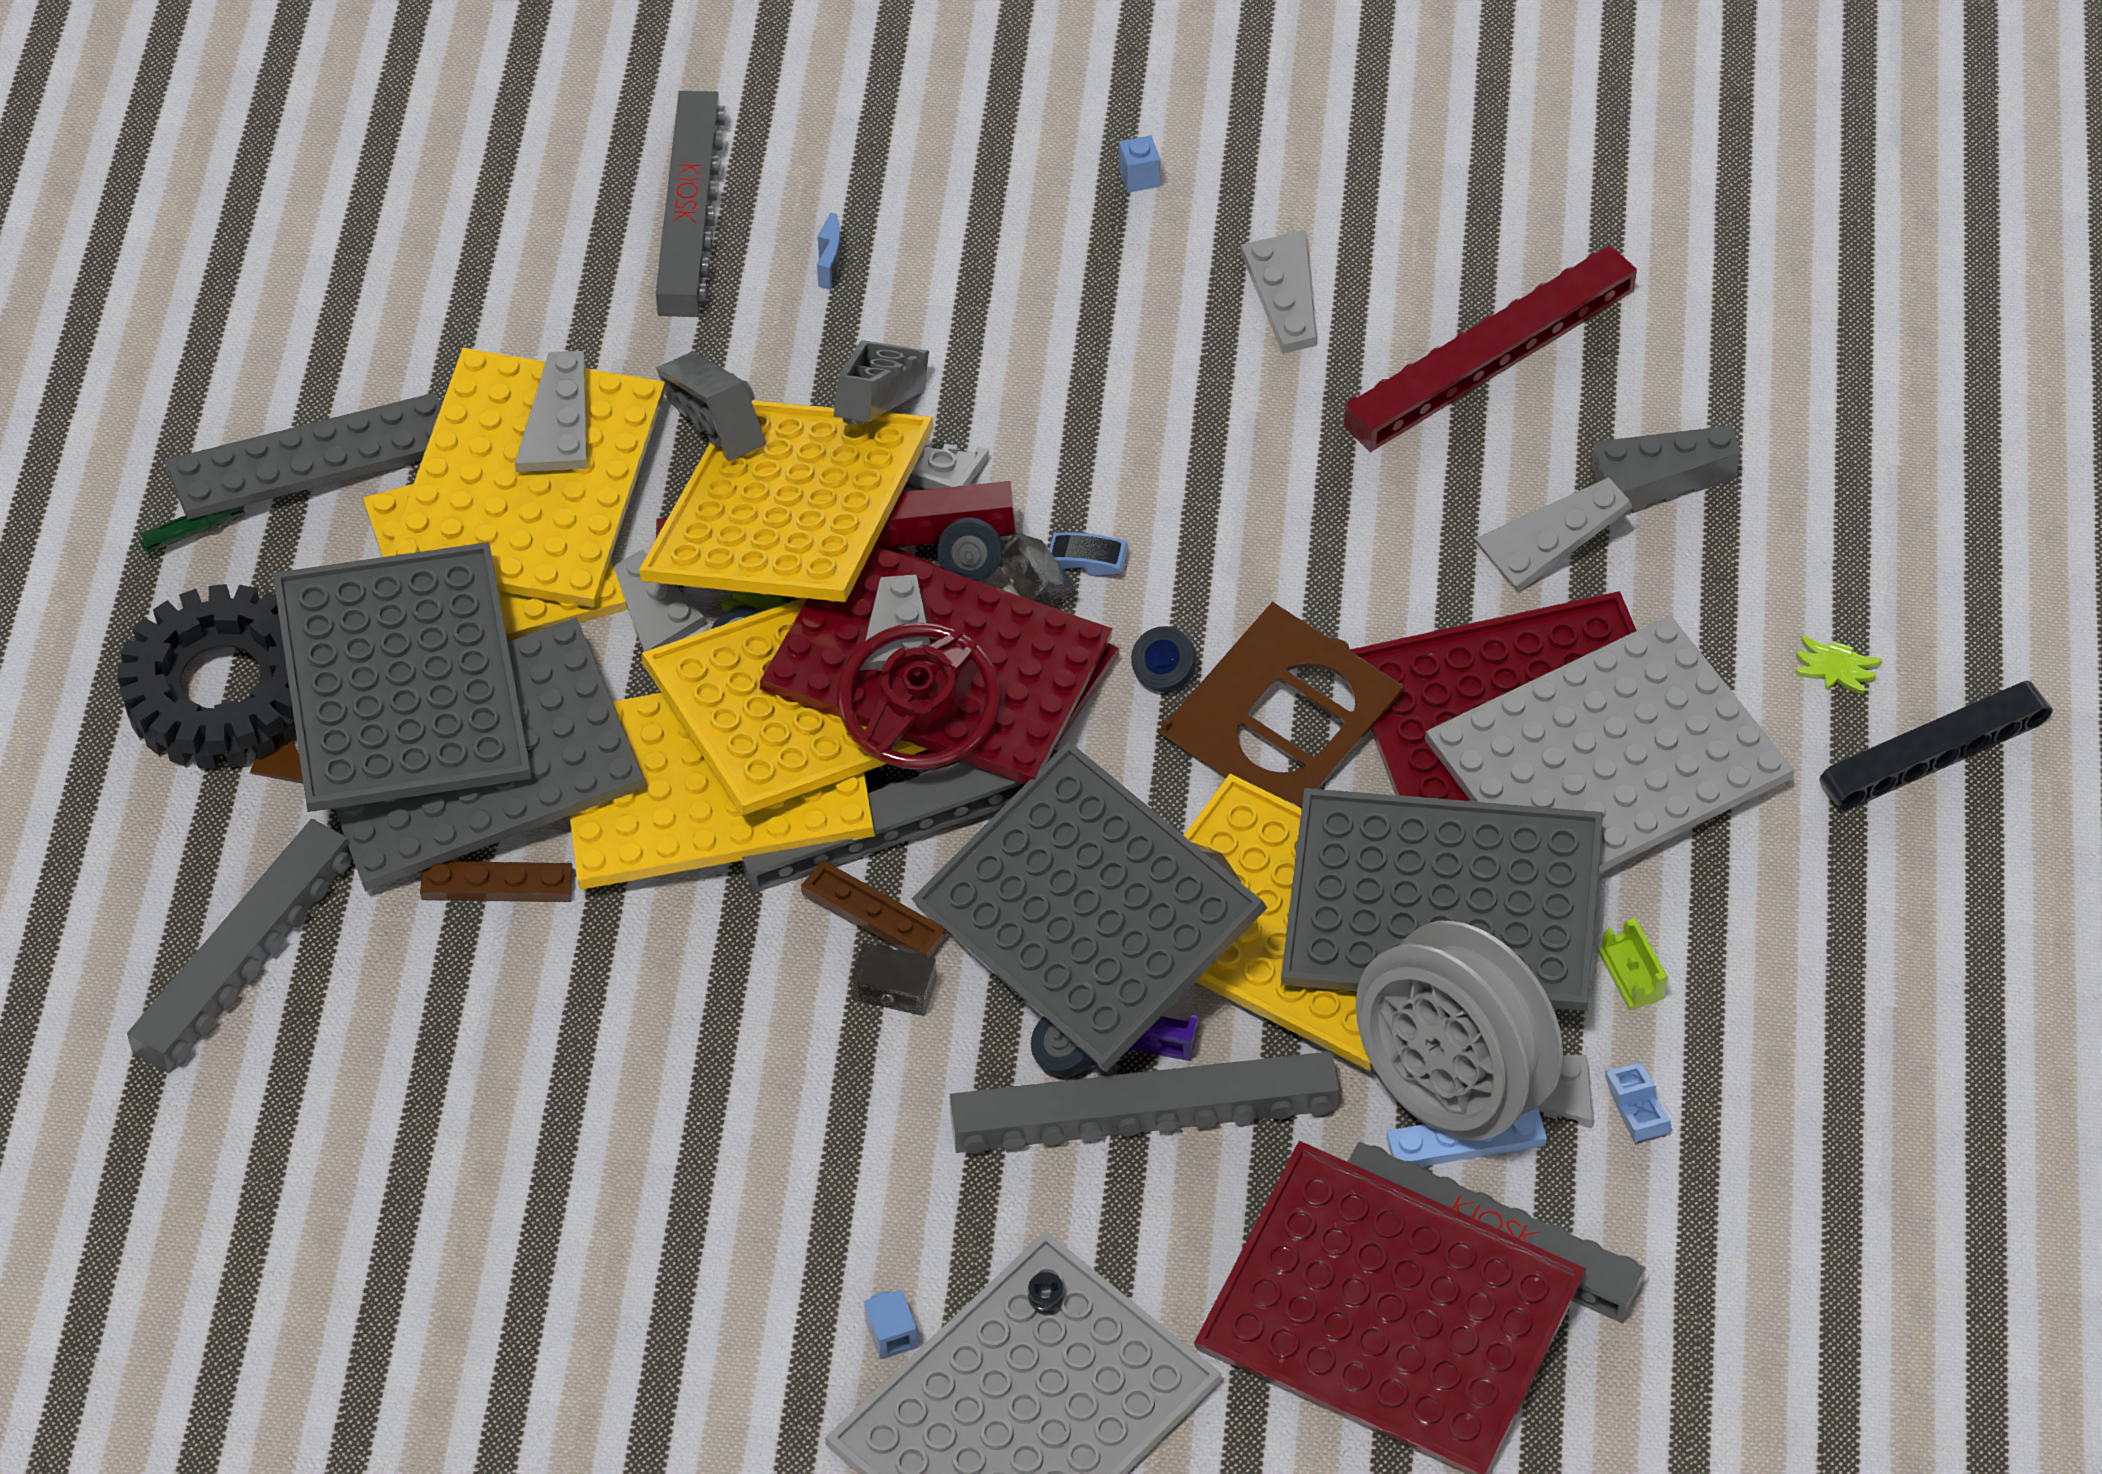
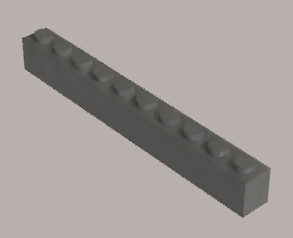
(1144, 1102)

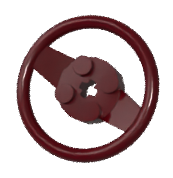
(909, 705)

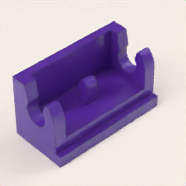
(1170, 1038)

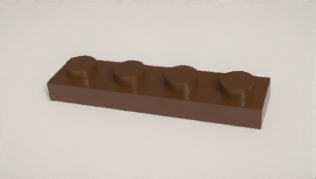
(497, 882)
(873, 910)

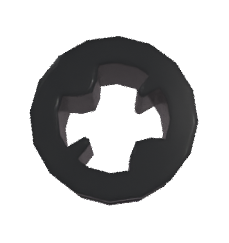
(1056, 1297)

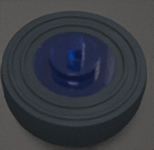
(1164, 659)

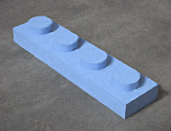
(1432, 1147)

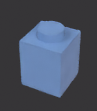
(1139, 164)
(890, 1323)

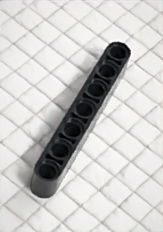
(1935, 745)

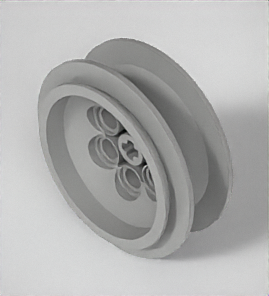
(1459, 1030)

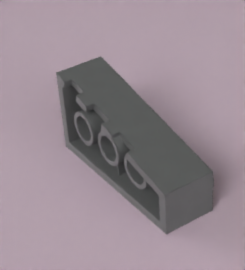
(878, 380)
(714, 403)
(1667, 463)

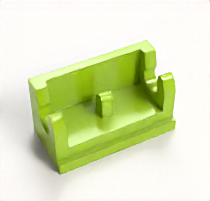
(1633, 965)

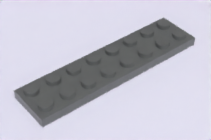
(303, 456)

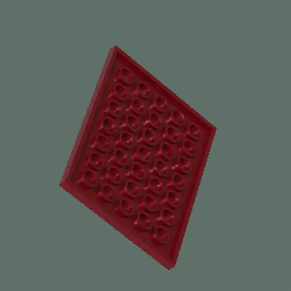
(1036, 650)
(1473, 664)
(1391, 1309)

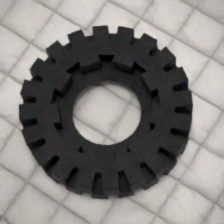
(162, 651)

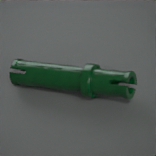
(182, 528)

